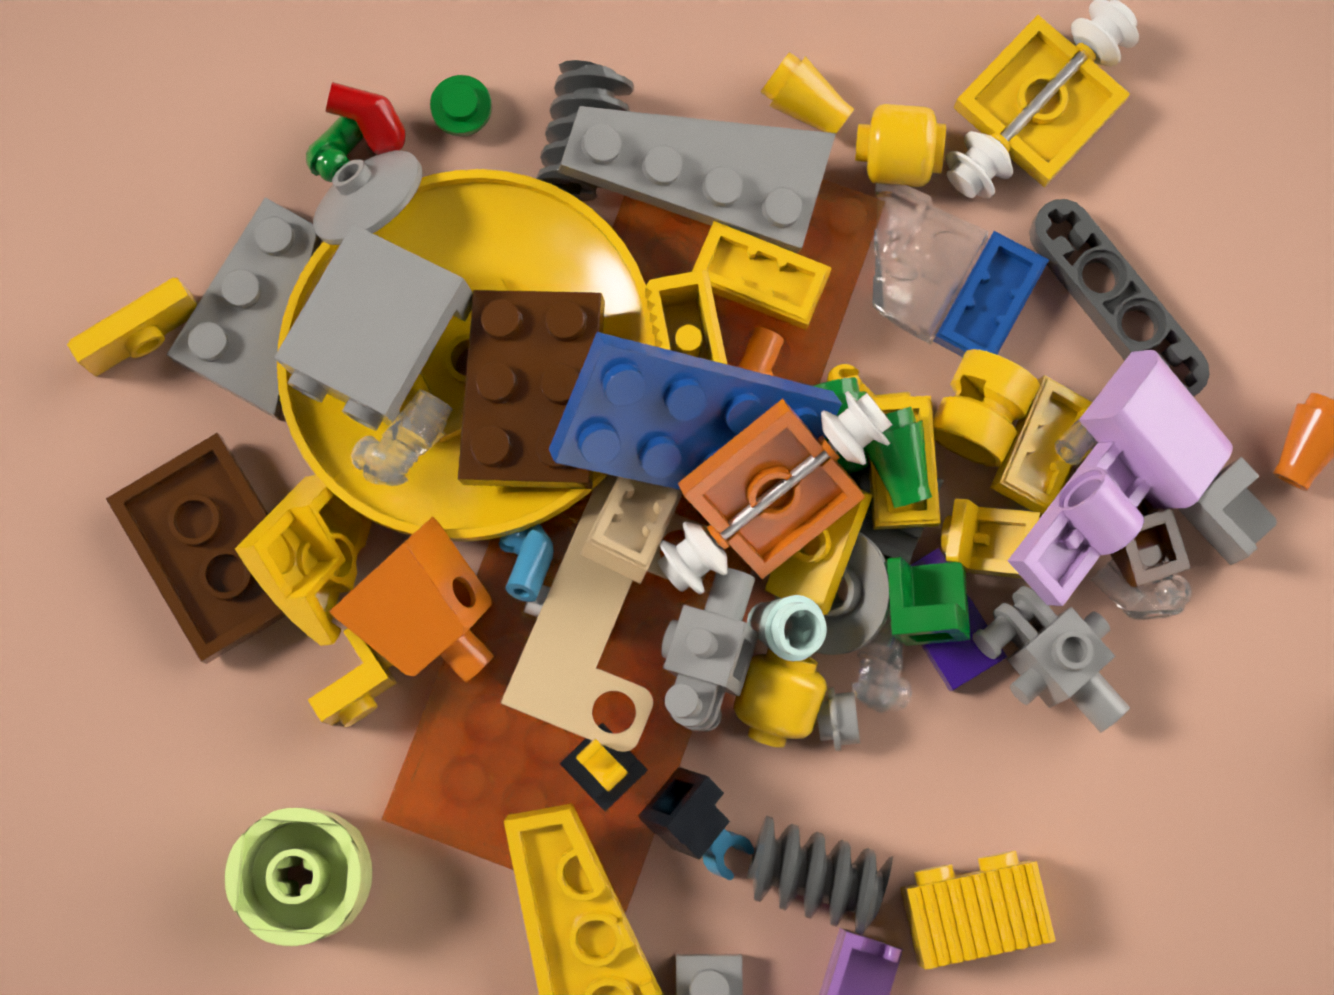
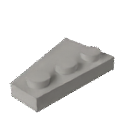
(241, 314)

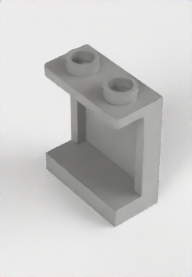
(371, 326)

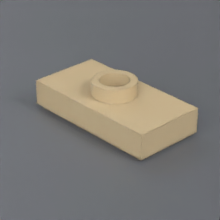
(631, 527)

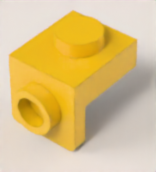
(985, 537)
(354, 693)

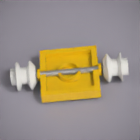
(1042, 99)

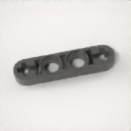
(1128, 293)

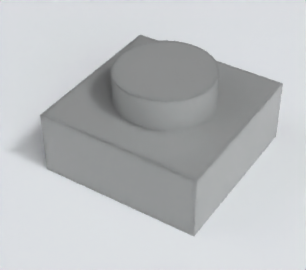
(709, 974)

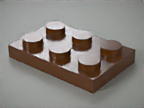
(518, 383)
(186, 533)

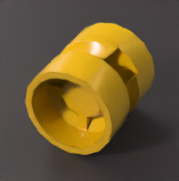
(986, 401)

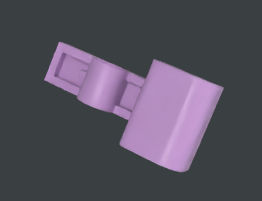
(1148, 446)

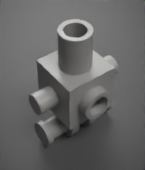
(709, 652)
(1057, 659)

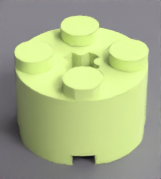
(271, 903)

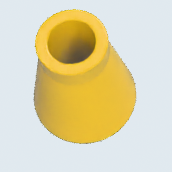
(806, 95)

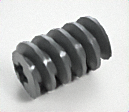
(578, 85)
(818, 876)

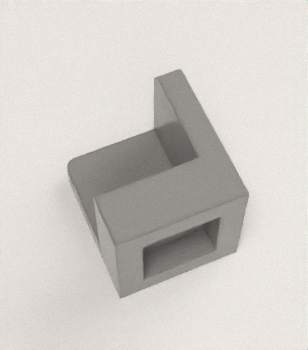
(1231, 514)

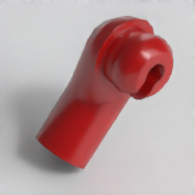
(373, 115)

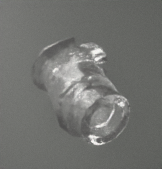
(407, 438)
(879, 671)

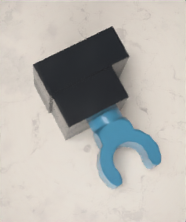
(691, 823)

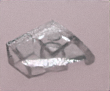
(920, 260)

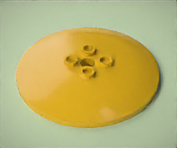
(501, 237)

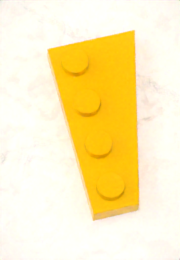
(570, 910)

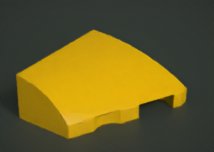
(307, 555)

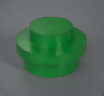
(461, 105)

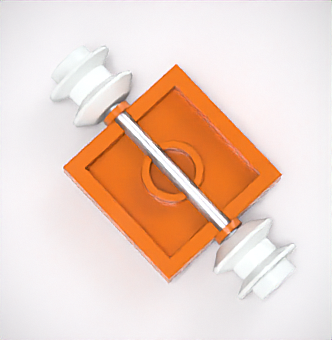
(771, 490)

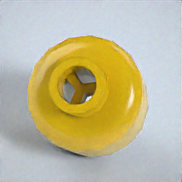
(901, 145)
(780, 698)

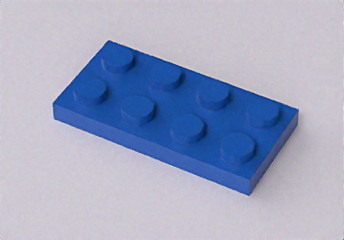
(666, 412)

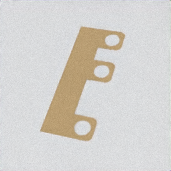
(559, 663)

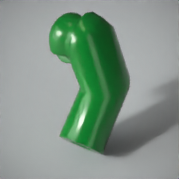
(330, 150)

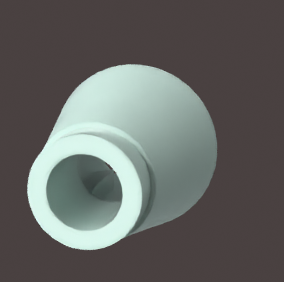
(789, 626)

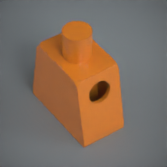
(420, 606)

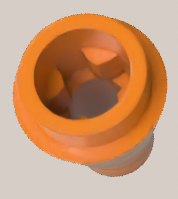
(1308, 442)

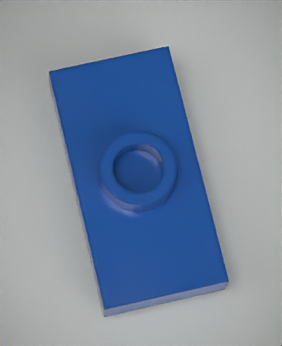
(991, 297)

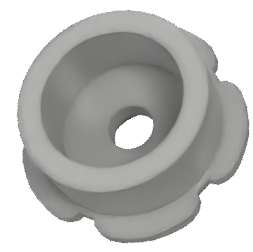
(839, 719)

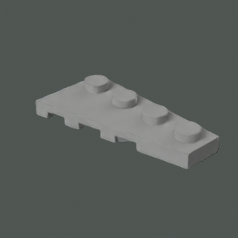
(704, 169)

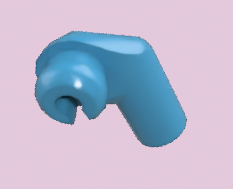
(532, 564)

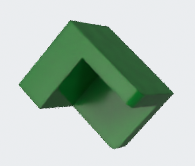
(928, 602)

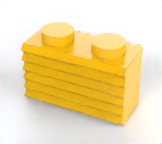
(685, 315)
(976, 911)

